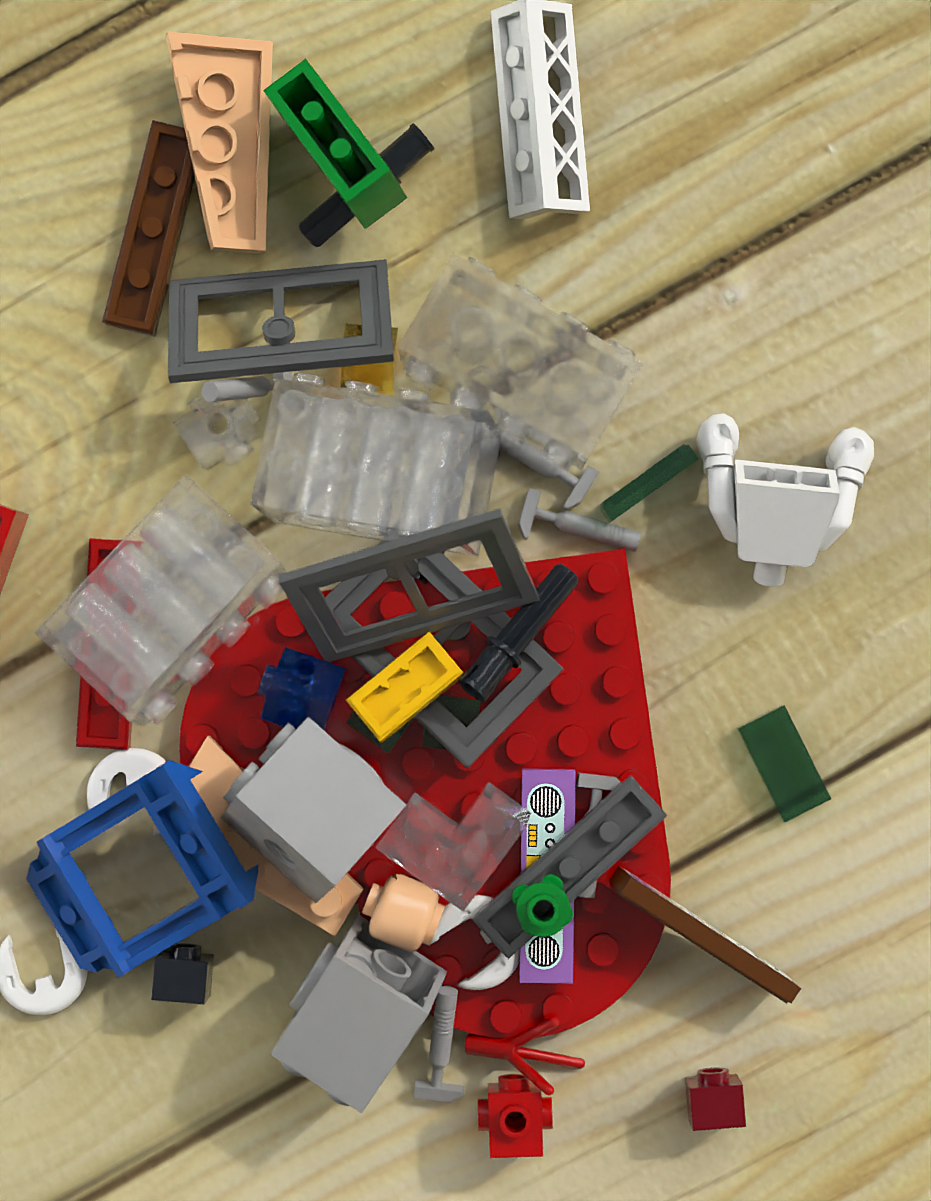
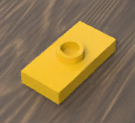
(405, 687)

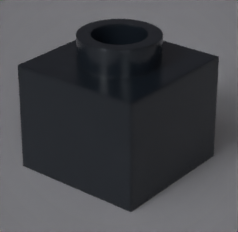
(183, 975)

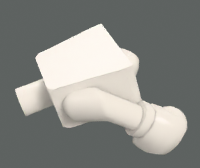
(781, 510)

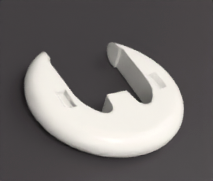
(132, 762)
(494, 972)
(48, 996)

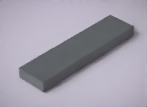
(576, 858)

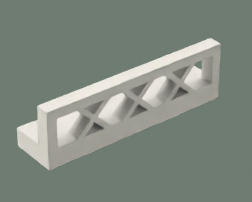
(531, 106)

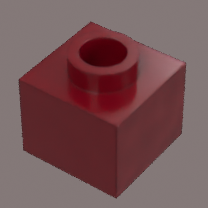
(715, 1100)

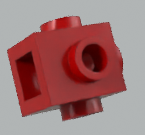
(520, 1134)

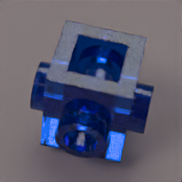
(300, 689)

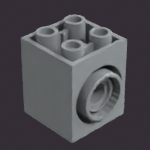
(310, 807)
(357, 1014)

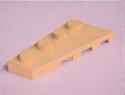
(226, 132)
(212, 785)

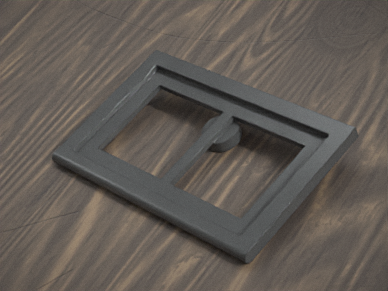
(281, 356)
(401, 562)
(462, 742)

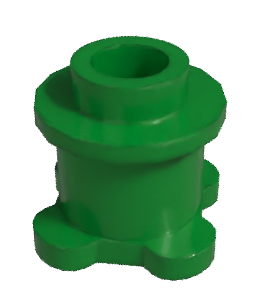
(548, 889)

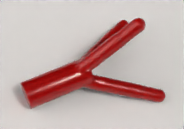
(512, 1051)

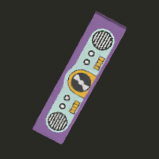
(551, 800)

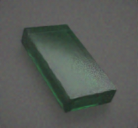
(648, 482)
(783, 763)

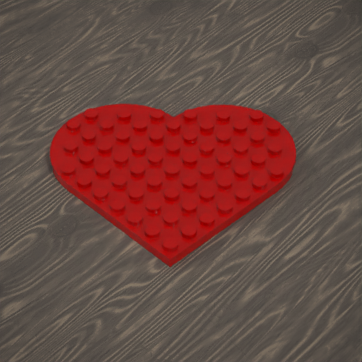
(583, 721)

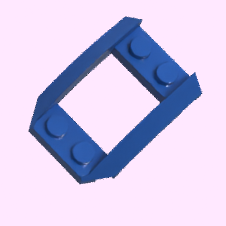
(193, 840)

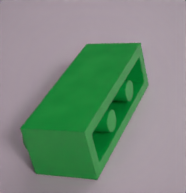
(335, 143)

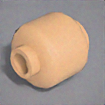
(403, 912)

